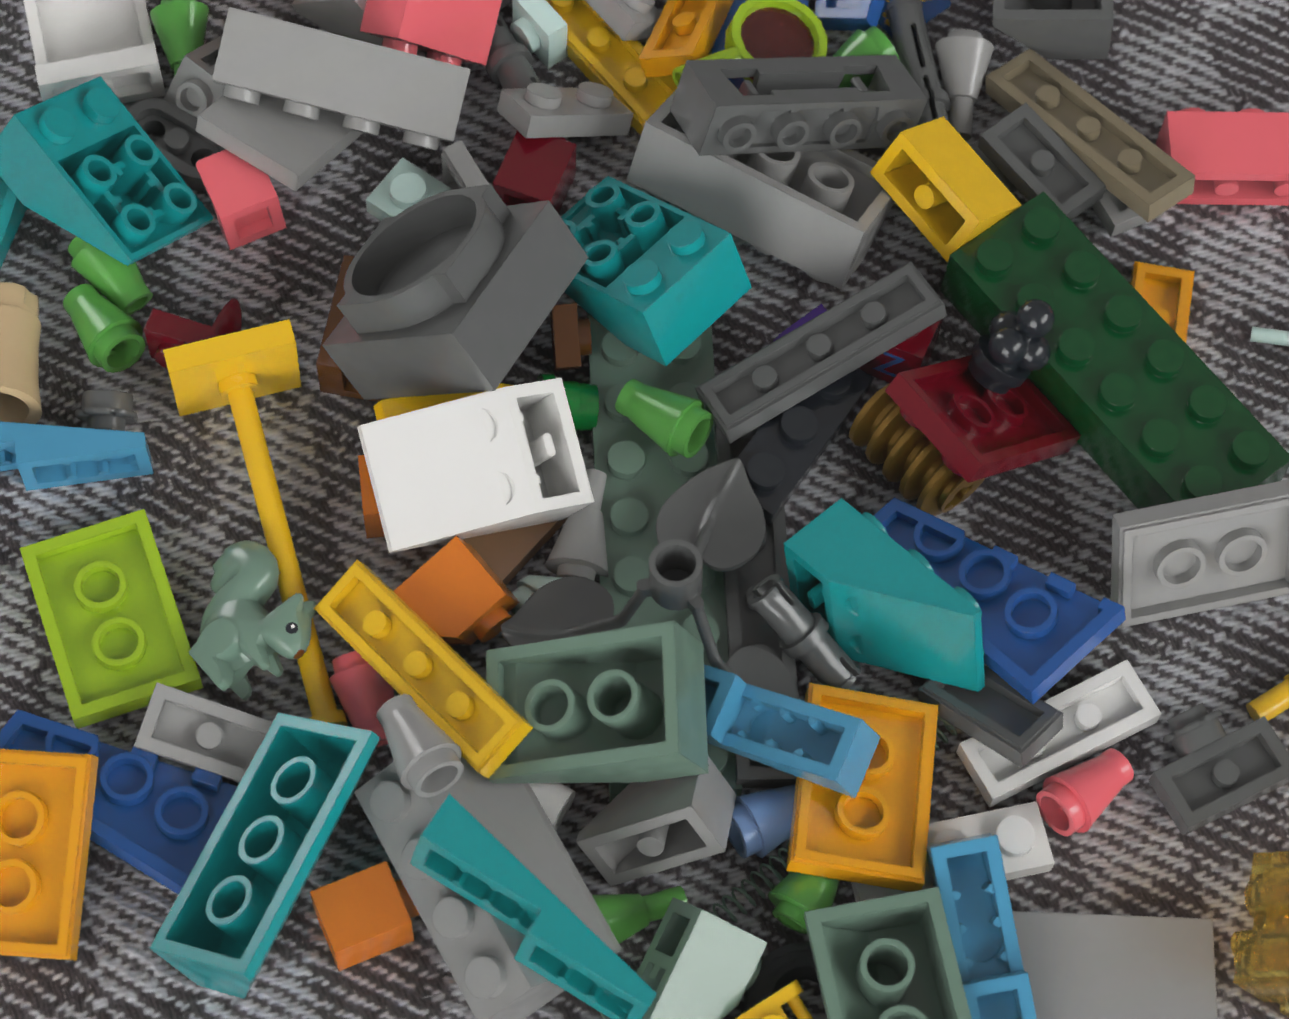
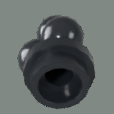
(1013, 347)

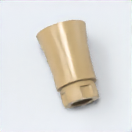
(19, 355)

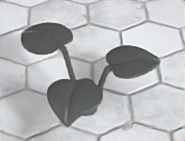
(704, 522)

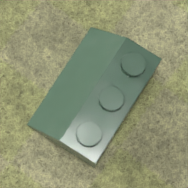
(887, 959)

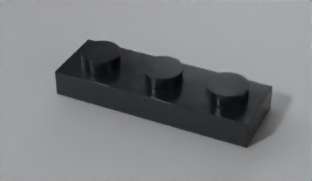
(794, 440)

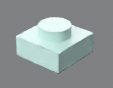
(540, 30)
(402, 189)

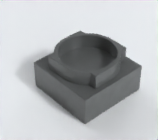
(450, 294)

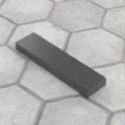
(821, 351)

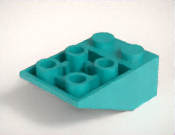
(97, 174)
(651, 269)
(885, 600)

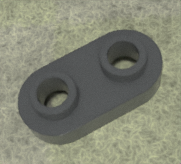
(180, 141)

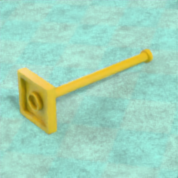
(233, 373)

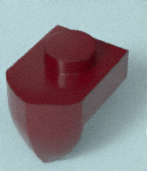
(169, 330)

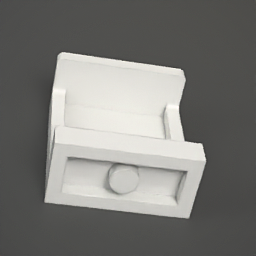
(91, 40)

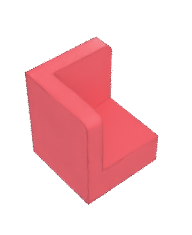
(241, 198)

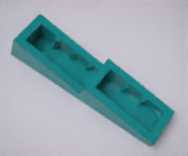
(556, 942)

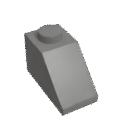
(660, 826)

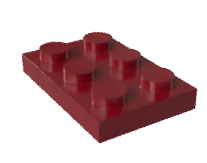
(977, 428)

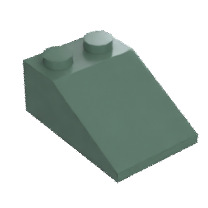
(605, 706)

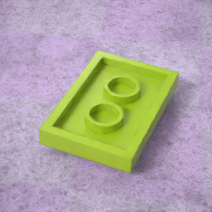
(109, 617)

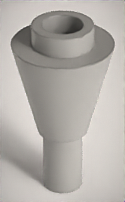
(963, 66)
(582, 543)

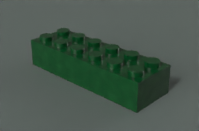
(1115, 366)

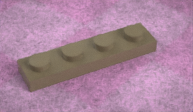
(1110, 147)

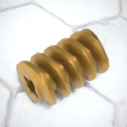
(908, 456)

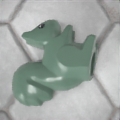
(239, 628)

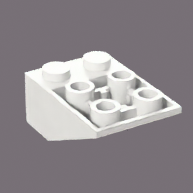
(476, 465)

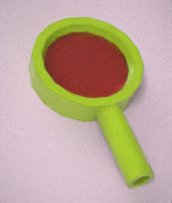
(770, 31)

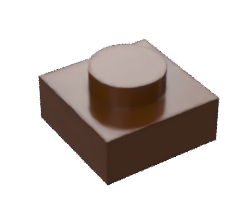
(569, 337)

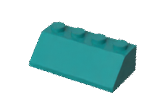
(263, 851)

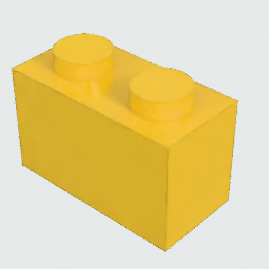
(943, 185)

